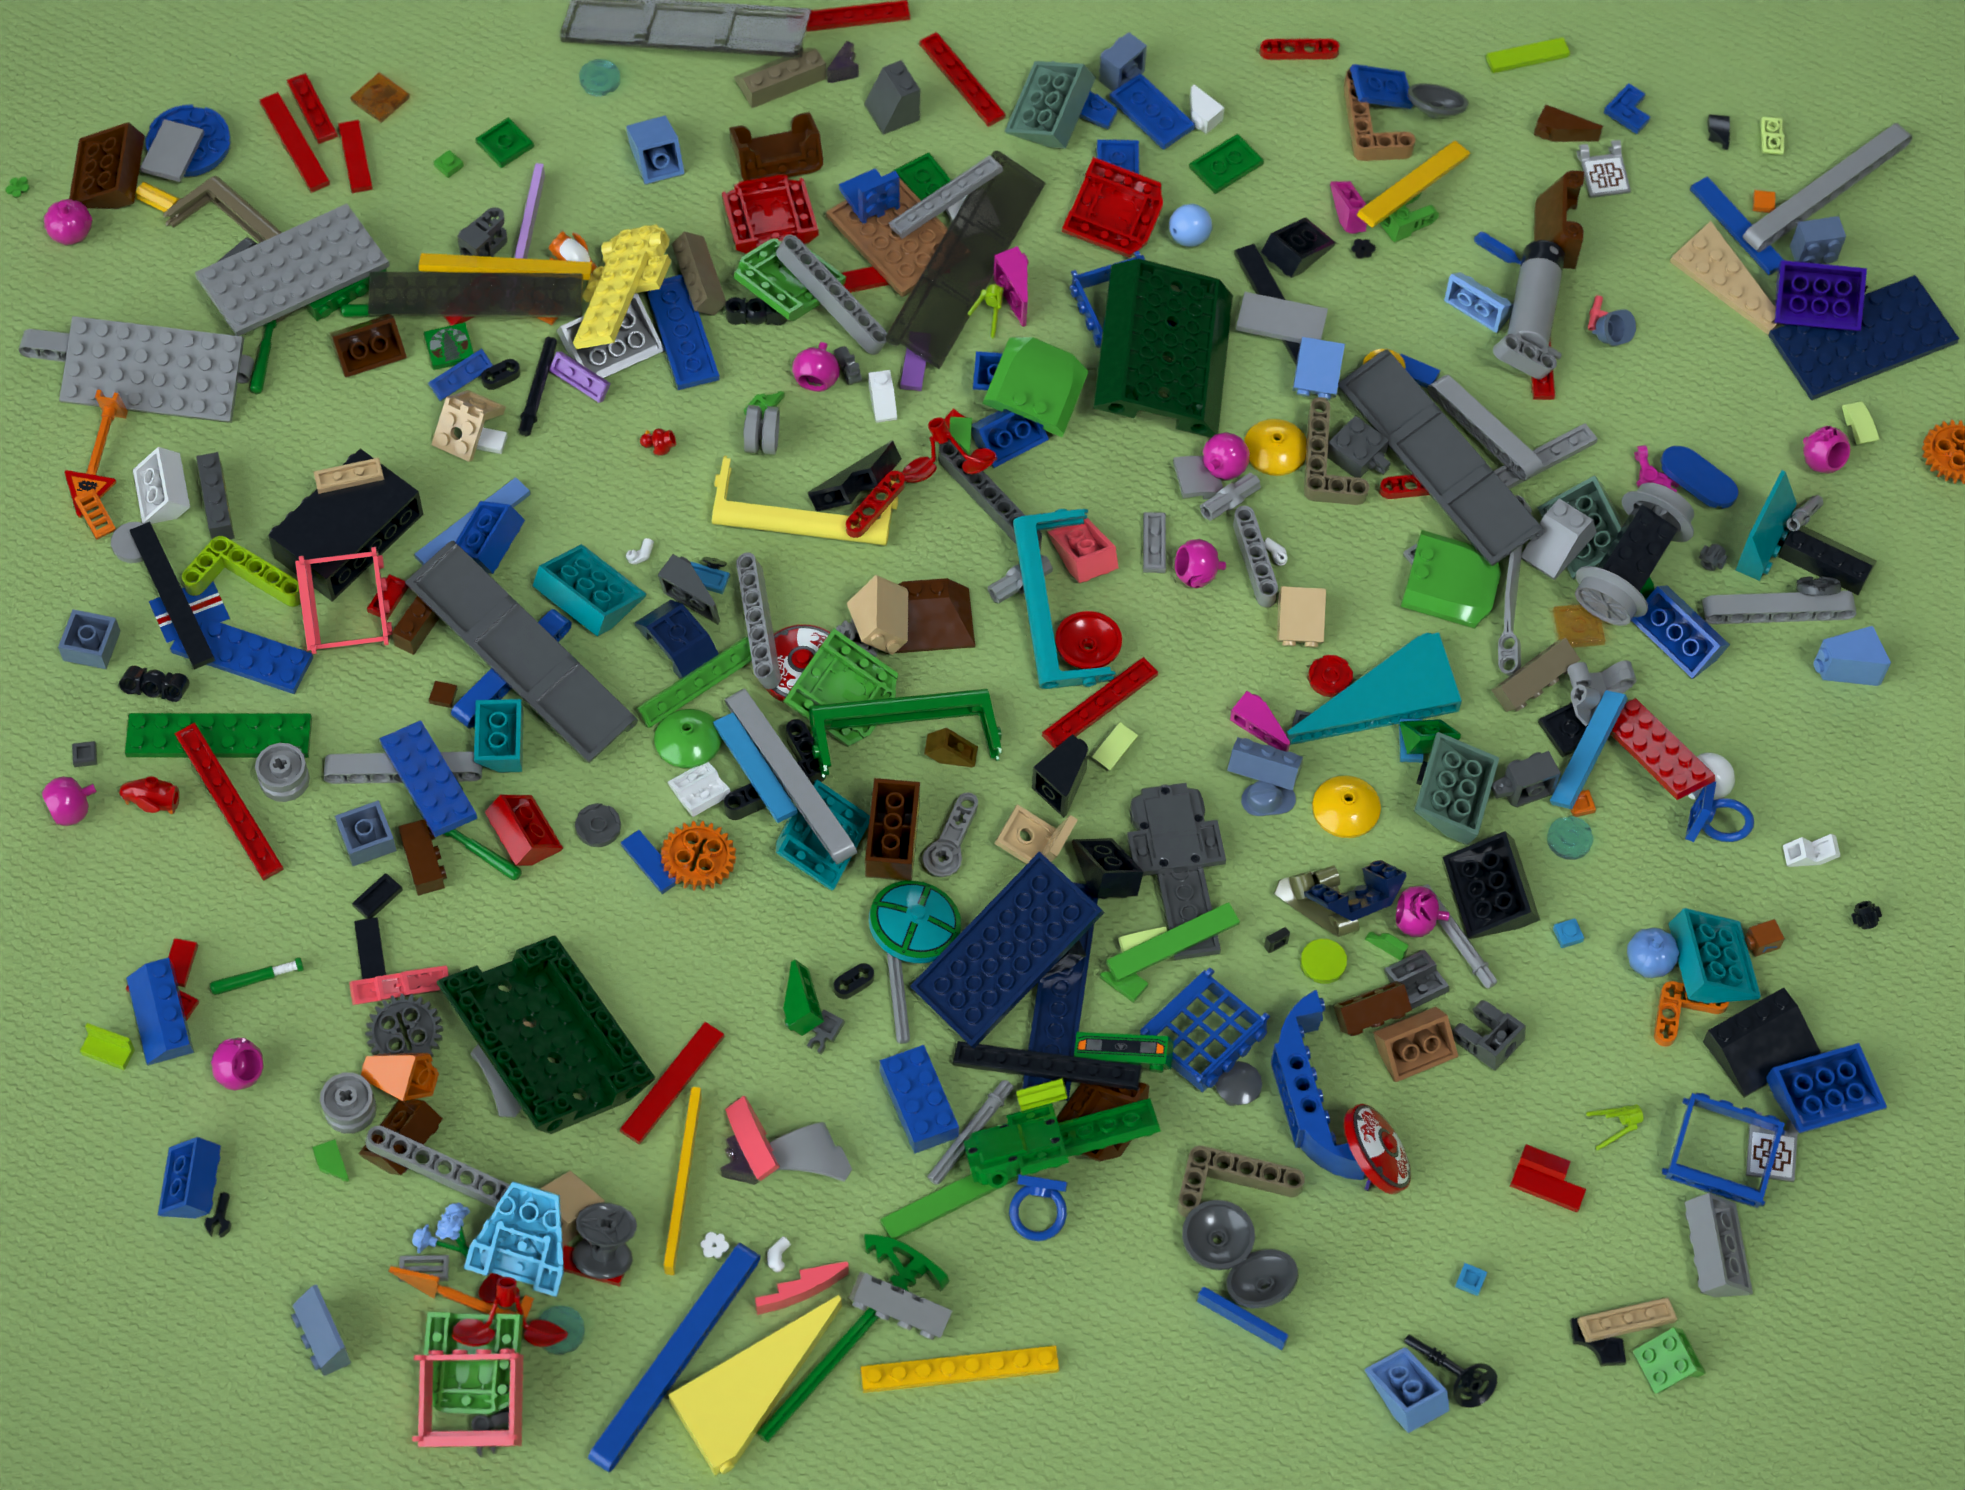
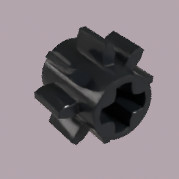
(1866, 915)

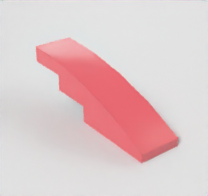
(405, 983)
(752, 1138)
(811, 1283)

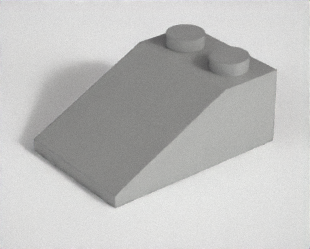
(1564, 537)

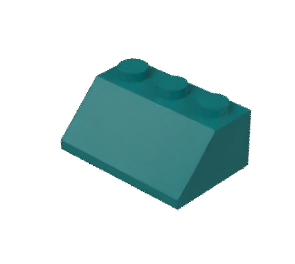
(499, 734)

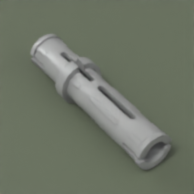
(1802, 515)

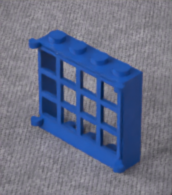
(1233, 1052)

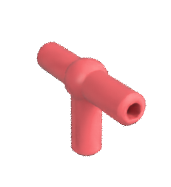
(1596, 312)

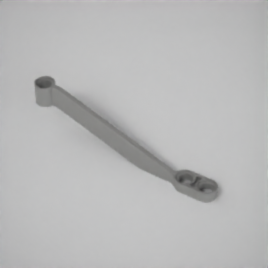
(1510, 607)

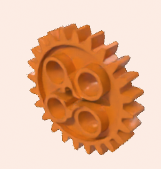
(1945, 460)
(718, 862)

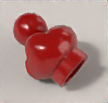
(660, 439)

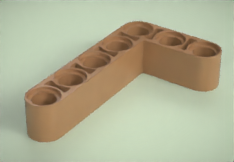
(1365, 143)

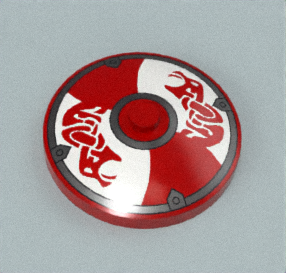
(794, 651)
(1377, 1149)

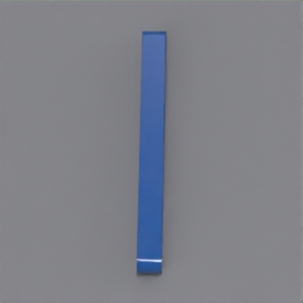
(674, 1358)

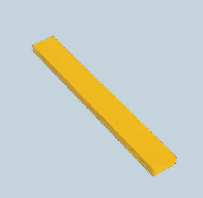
(1413, 184)
(483, 264)
(682, 1181)

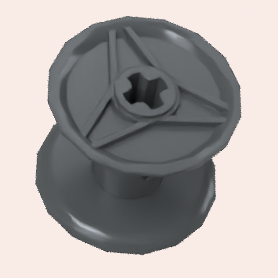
(604, 1246)

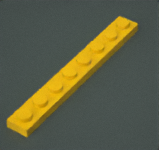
(959, 1369)

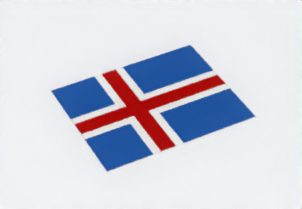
(206, 605)

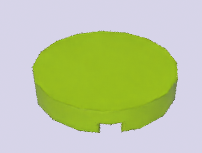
(1323, 961)

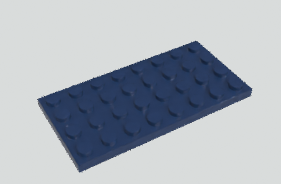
(1896, 329)
(1006, 949)

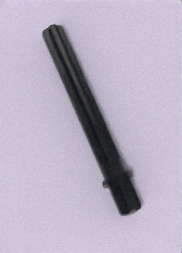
(529, 416)

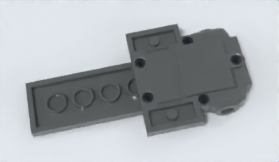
(1176, 846)

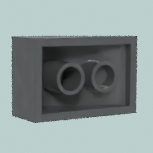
(684, 585)

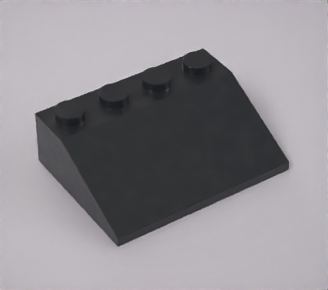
(1491, 887)
(1761, 1039)

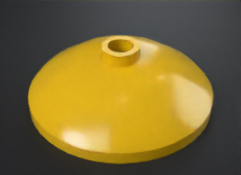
(1272, 455)
(1345, 817)

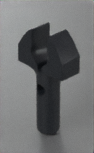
(210, 1223)

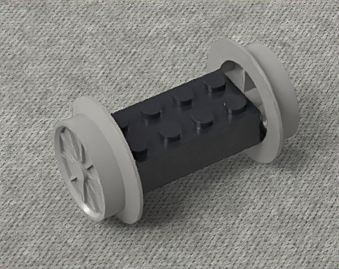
(1654, 521)

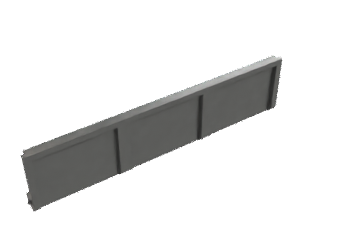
(1440, 457)
(521, 651)

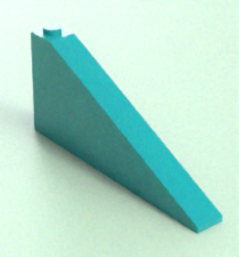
(1405, 686)

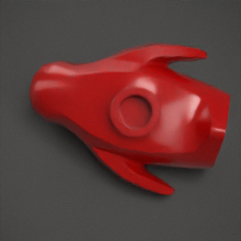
(151, 794)

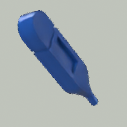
(1496, 248)

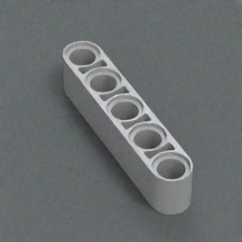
(1259, 564)

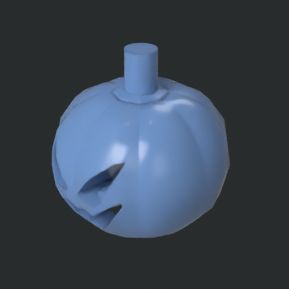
(1652, 952)

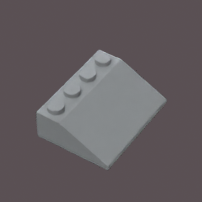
(633, 343)

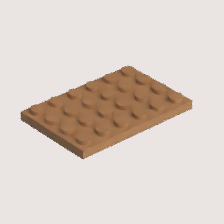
(894, 258)

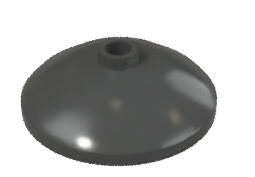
(1437, 100)
(1221, 1221)
(1263, 1279)

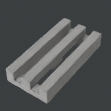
(425, 1268)

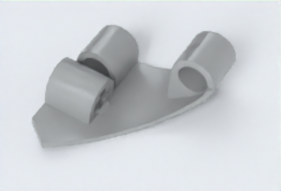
(1590, 687)
(504, 1099)
(811, 1151)

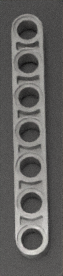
(831, 294)
(1485, 427)
(1778, 607)
(758, 621)
(379, 768)
(435, 1159)

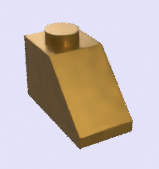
(950, 748)

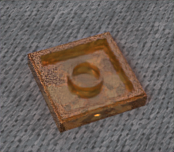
(380, 97)
(1578, 626)

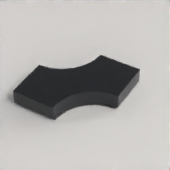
(1608, 1350)

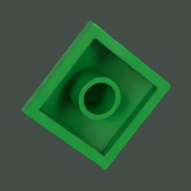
(1421, 734)

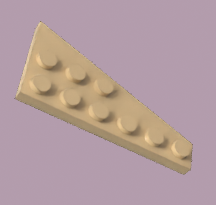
(1719, 270)

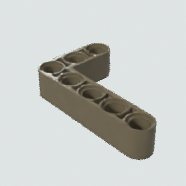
(1319, 459)
(1234, 1175)

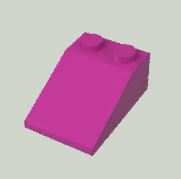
(1012, 275)

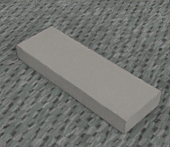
(1154, 542)

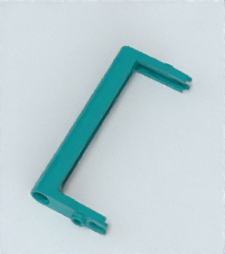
(1037, 601)

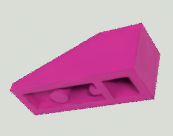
(1347, 205)
(1257, 719)

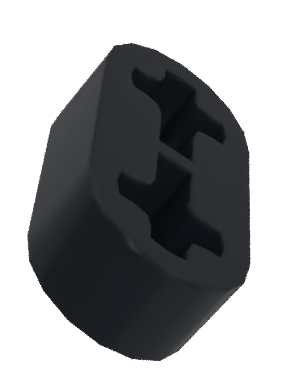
(500, 374)
(852, 977)

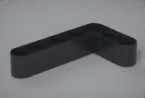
(806, 761)

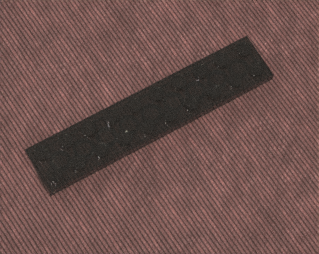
(475, 294)

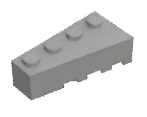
(899, 1304)

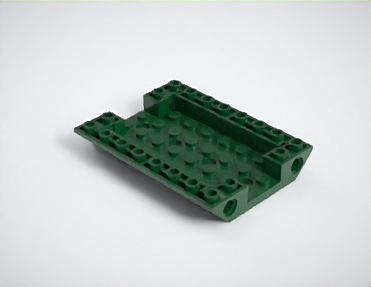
(1138, 338)
(568, 1026)

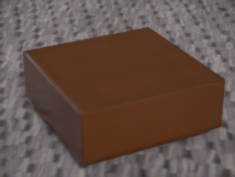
(443, 694)

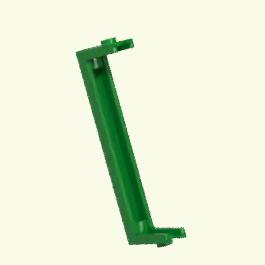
(902, 710)

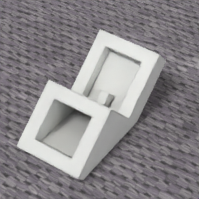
(1807, 853)

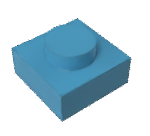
(1568, 933)
(1471, 1279)

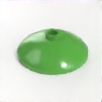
(688, 747)

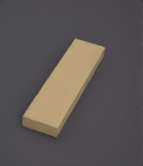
(1627, 1320)

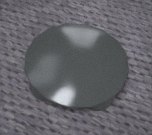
(1240, 1084)

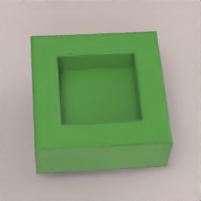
(448, 163)

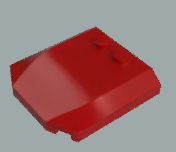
(1115, 208)
(769, 210)

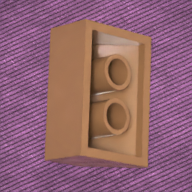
(1416, 1043)

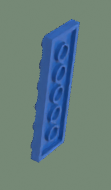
(682, 334)
(251, 655)
(428, 778)

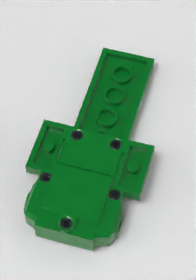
(1038, 1142)

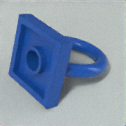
(1703, 813)
(1043, 1188)

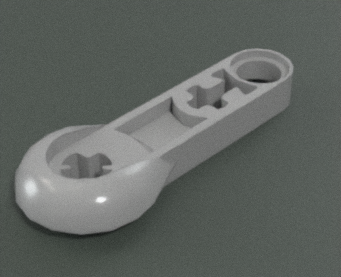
(950, 840)

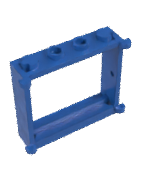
(1090, 279)
(1714, 1184)

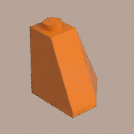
(402, 1074)

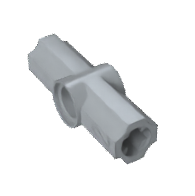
(1230, 496)
(1013, 583)

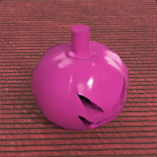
(67, 221)
(816, 363)
(1826, 449)
(1226, 456)
(1197, 563)
(67, 800)
(1418, 911)
(237, 1064)

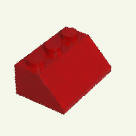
(523, 829)

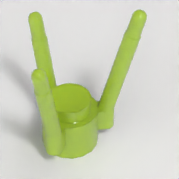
(993, 298)
(1628, 1116)

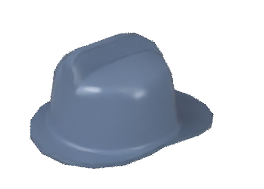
(1616, 327)
(1267, 799)

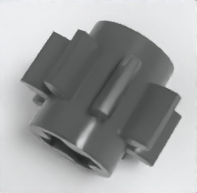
(1713, 557)

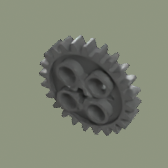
(425, 1024)

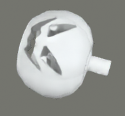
(1723, 774)

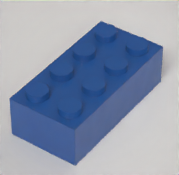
(919, 1099)

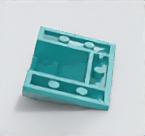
(803, 848)

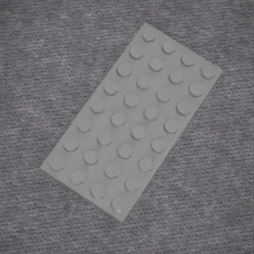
(291, 269)
(152, 368)

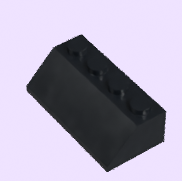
(1827, 558)

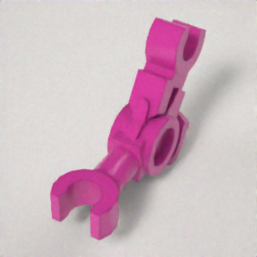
(1648, 473)

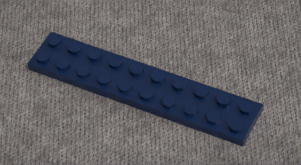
(1060, 1007)

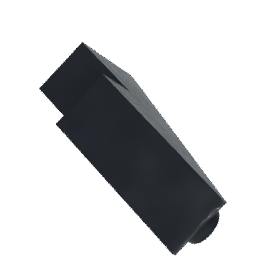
(860, 476)

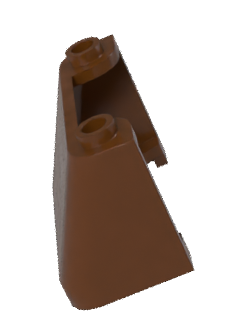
(781, 153)
(1551, 216)

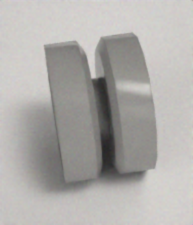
(761, 429)
(282, 772)
(348, 1103)

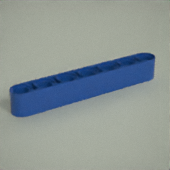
(492, 686)

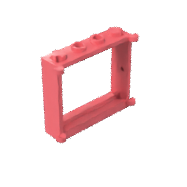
(309, 608)
(430, 1438)

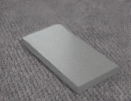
(1280, 318)

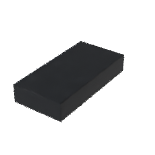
(377, 896)

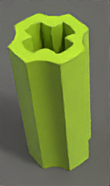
(1042, 1094)

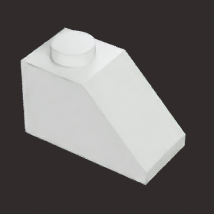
(1204, 110)
(882, 396)

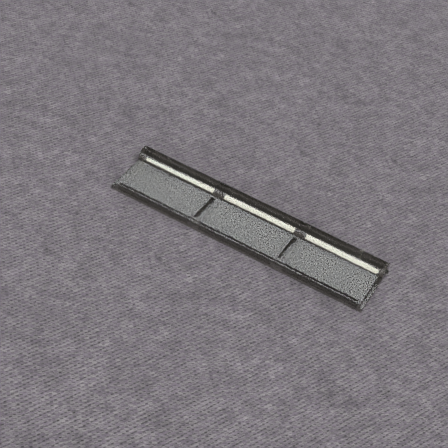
(688, 26)
(964, 262)

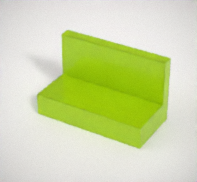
(107, 1047)

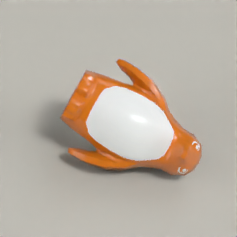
(568, 249)

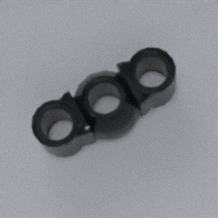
(739, 311)
(154, 683)

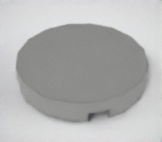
(124, 545)

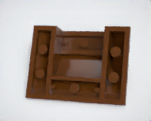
(938, 616)
(1096, 1098)

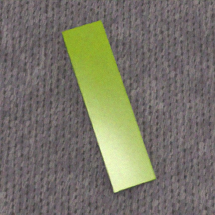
(1527, 55)

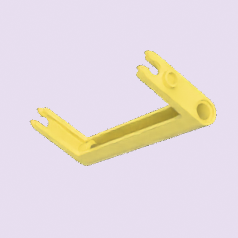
(792, 520)

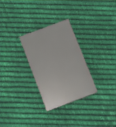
(172, 150)

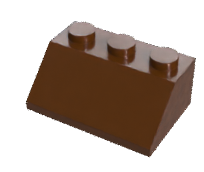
(368, 345)
(411, 1119)

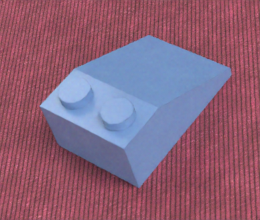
(1408, 1389)

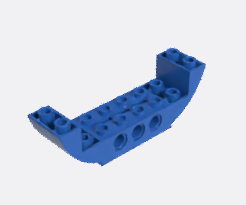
(1300, 1094)

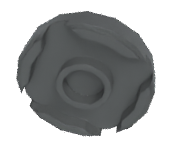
(1820, 586)
(598, 825)

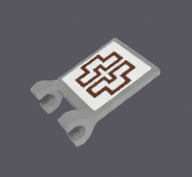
(1604, 173)
(1758, 1151)

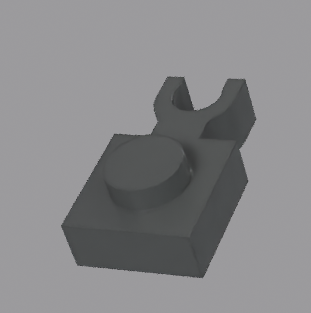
(827, 1030)

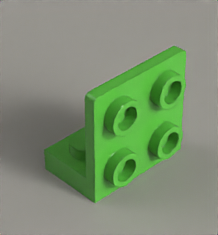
(1668, 1360)

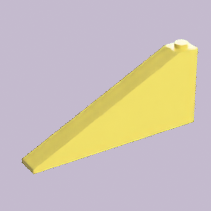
(736, 1397)

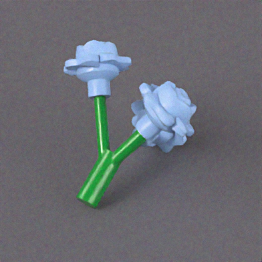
(448, 1226)

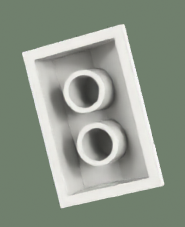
(161, 486)

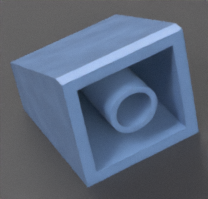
(655, 149)
(1318, 368)
(1853, 658)

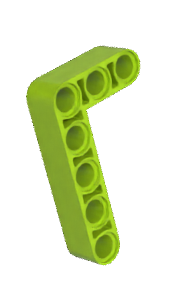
(245, 569)

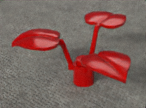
(924, 467)
(504, 1292)

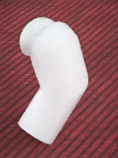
(1278, 552)
(636, 557)
(774, 1254)

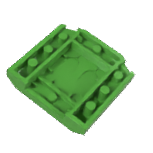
(775, 283)
(1037, 383)
(1450, 581)
(842, 674)
(471, 1385)

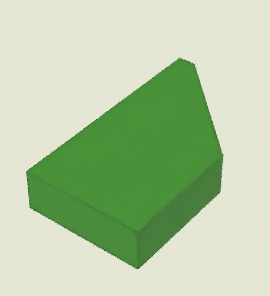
(766, 400)
(961, 431)
(1388, 944)
(1130, 987)
(330, 1160)

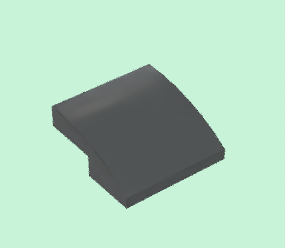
(1419, 977)

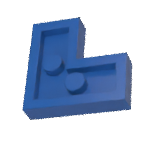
(1624, 109)

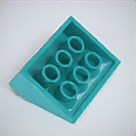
(1768, 530)
(587, 589)
(1713, 958)

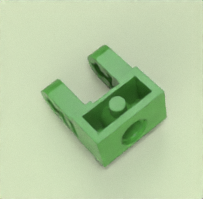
(1403, 222)

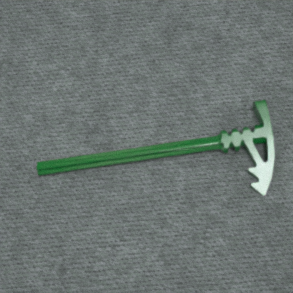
(905, 1277)

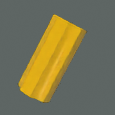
(155, 196)

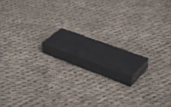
(370, 948)

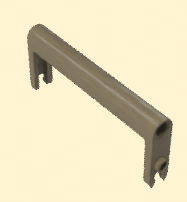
(231, 203)

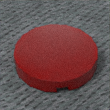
(1330, 675)

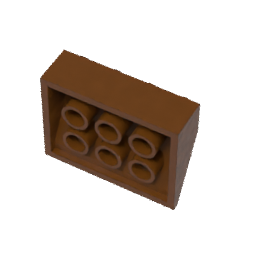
(108, 167)

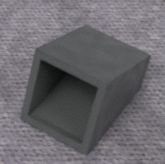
(894, 98)

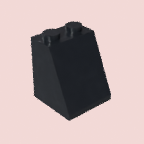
(1061, 773)

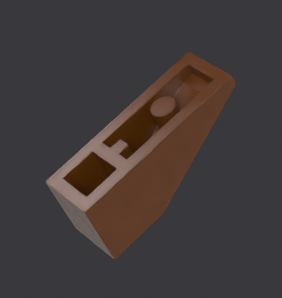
(1565, 127)

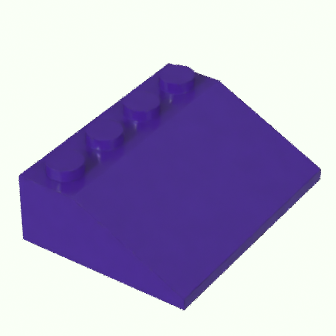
(1820, 295)

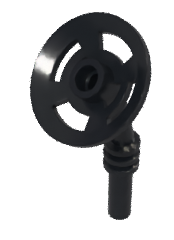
(1469, 1379)

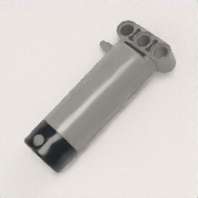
(1533, 311)

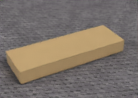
(348, 475)

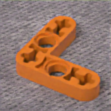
(1675, 1004)

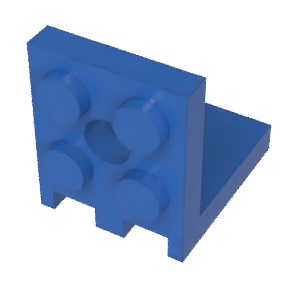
(872, 194)

